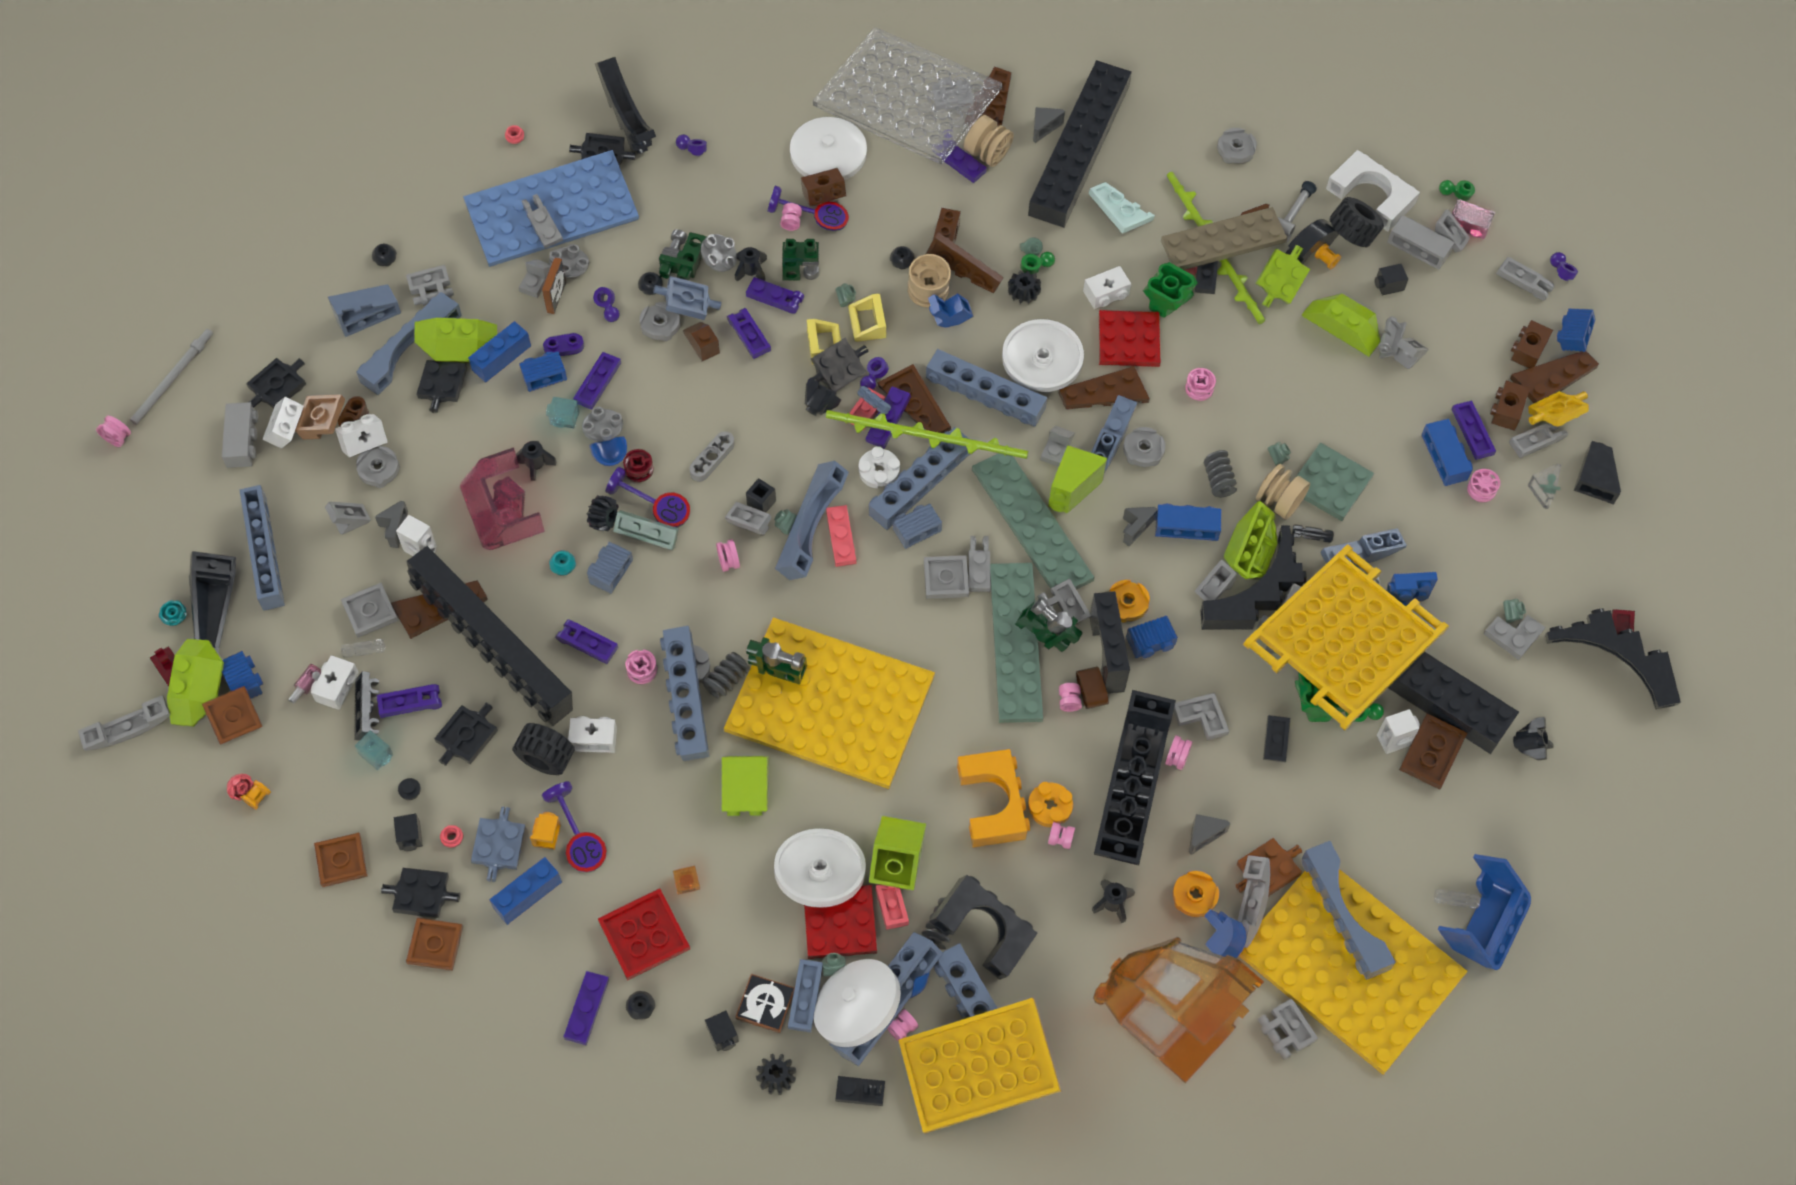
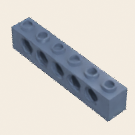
(979, 379)
(918, 487)
(262, 548)
(697, 746)
(956, 959)
(912, 961)

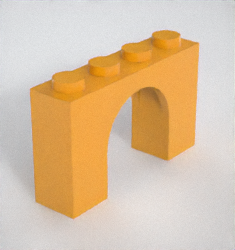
(996, 768)

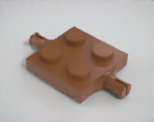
(1282, 866)

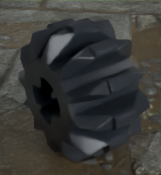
(1024, 287)
(602, 513)
(784, 1070)

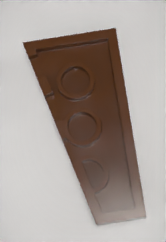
(997, 107)
(965, 264)
(1555, 375)
(1104, 390)
(921, 405)
(420, 617)

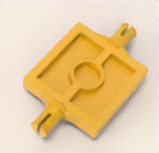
(1558, 408)

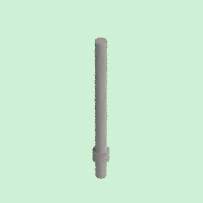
(196, 347)

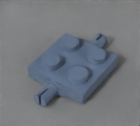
(687, 298)
(498, 843)

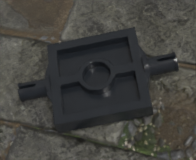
(598, 143)
(839, 365)
(276, 382)
(441, 382)
(466, 734)
(420, 892)

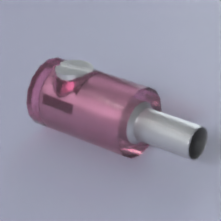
(305, 682)

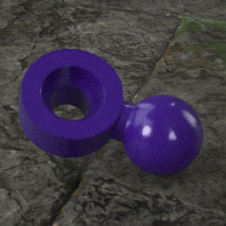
(695, 146)
(1565, 270)
(611, 313)
(872, 367)

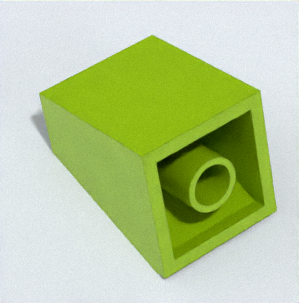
(1075, 478)
(745, 784)
(897, 852)

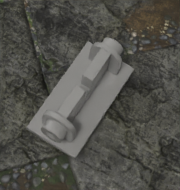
(1390, 339)

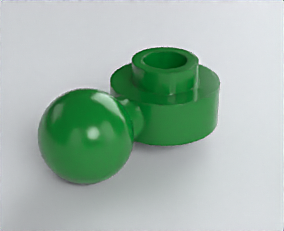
(1463, 190)
(1046, 259)
(1374, 712)

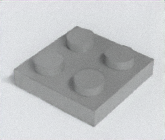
(946, 577)
(369, 610)

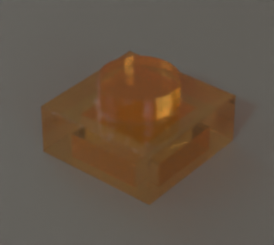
(686, 880)

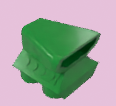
(1169, 289)
(1306, 692)

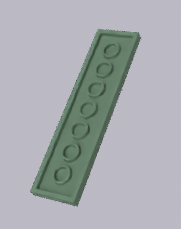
(1031, 521)
(1015, 649)

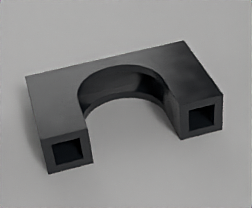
(1106, 622)
(1013, 933)

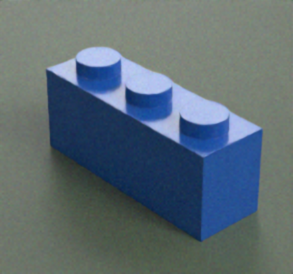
(500, 351)
(1447, 452)
(1188, 522)
(525, 890)

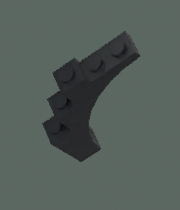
(636, 130)
(1242, 609)
(1600, 632)

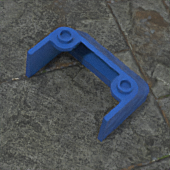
(1496, 919)

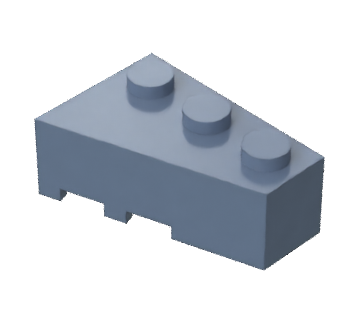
(363, 308)

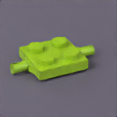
(1282, 276)

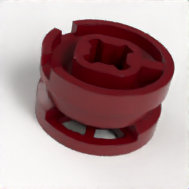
(638, 464)

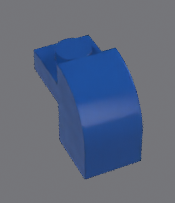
(950, 312)
(1229, 937)

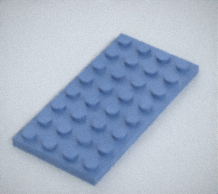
(578, 196)

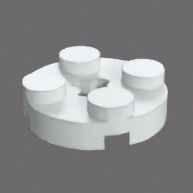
(876, 457)

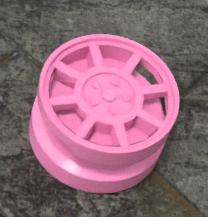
(1200, 383)
(113, 431)
(1483, 486)
(731, 557)
(641, 666)
(1178, 752)

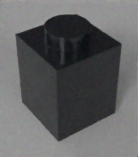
(1391, 279)
(761, 496)
(408, 832)
(722, 1031)

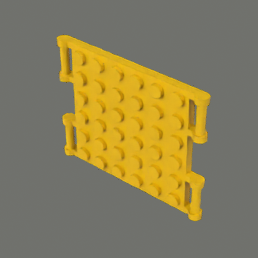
(1346, 635)

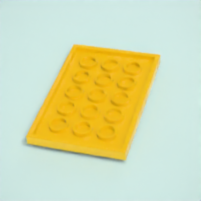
(979, 1065)

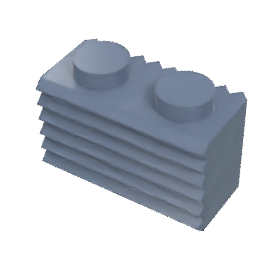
(917, 525)
(610, 567)

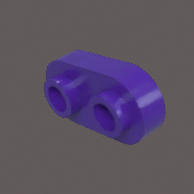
(564, 344)

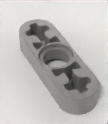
(711, 465)

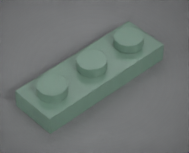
(646, 530)

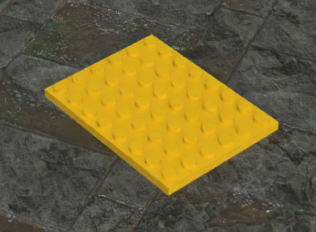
(844, 715)
(1310, 964)

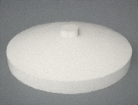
(828, 145)
(1042, 355)
(819, 867)
(857, 1003)

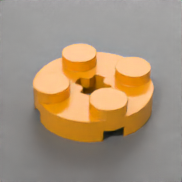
(1134, 591)
(1046, 792)
(1186, 903)

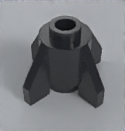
(750, 263)
(819, 398)
(534, 457)
(1533, 740)
(1114, 899)

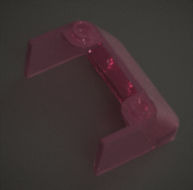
(494, 526)

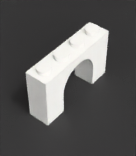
(1361, 170)

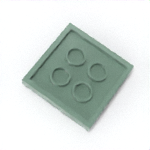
(1334, 481)

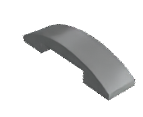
(125, 727)
(1255, 895)

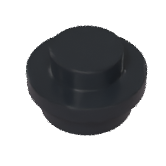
(409, 789)

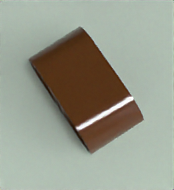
(350, 410)
(1092, 687)

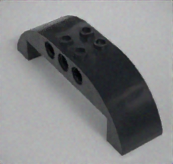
(1134, 778)

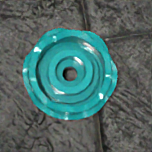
(562, 568)
(172, 607)

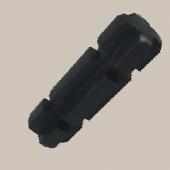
(1313, 533)

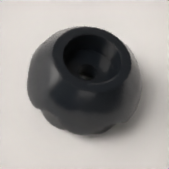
(897, 254)
(384, 260)
(648, 281)
(640, 1012)

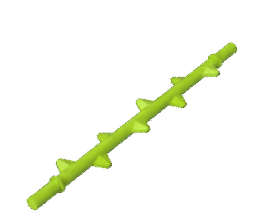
(1225, 268)
(934, 437)

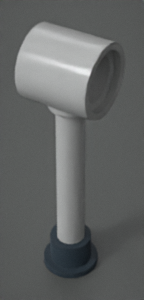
(1307, 190)

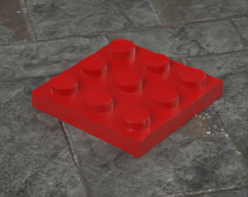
(1129, 338)
(842, 927)
(643, 934)

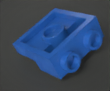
(1412, 585)

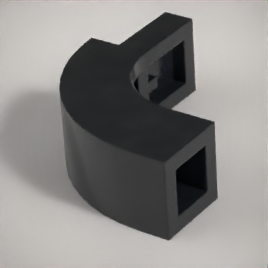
(1313, 238)

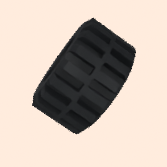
(1356, 222)
(543, 749)

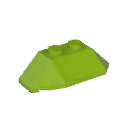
(1346, 321)
(452, 337)
(1253, 542)
(193, 681)

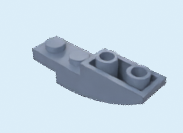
(1114, 429)
(1370, 547)

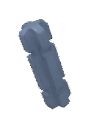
(874, 400)

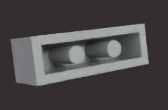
(1420, 242)
(239, 435)

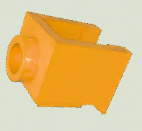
(545, 830)

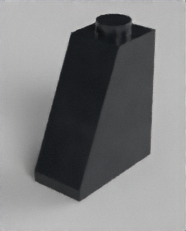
(1599, 474)

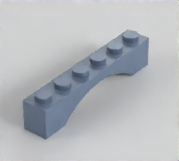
(379, 369)
(797, 552)
(1369, 952)

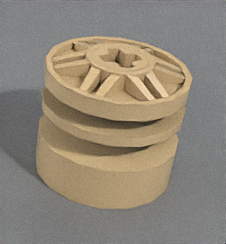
(988, 140)
(928, 276)
(1279, 489)

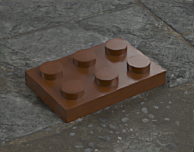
(1433, 751)

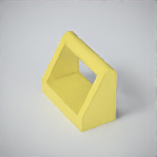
(818, 326)
(876, 332)

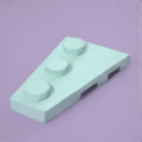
(1119, 210)

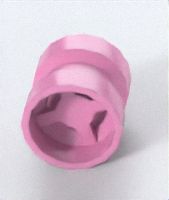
(791, 215)
(1070, 697)
(1066, 837)
(902, 1025)

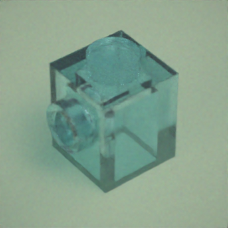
(563, 412)
(374, 750)

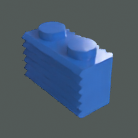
(1576, 329)
(543, 371)
(1151, 637)
(239, 673)

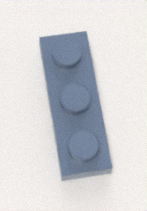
(805, 995)

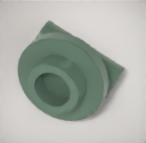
(1032, 246)
(845, 294)
(1279, 453)
(1549, 488)
(784, 521)
(1513, 610)
(832, 963)

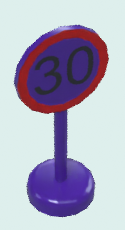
(827, 214)
(667, 508)
(585, 850)

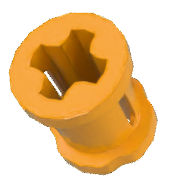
(1327, 256)
(255, 794)

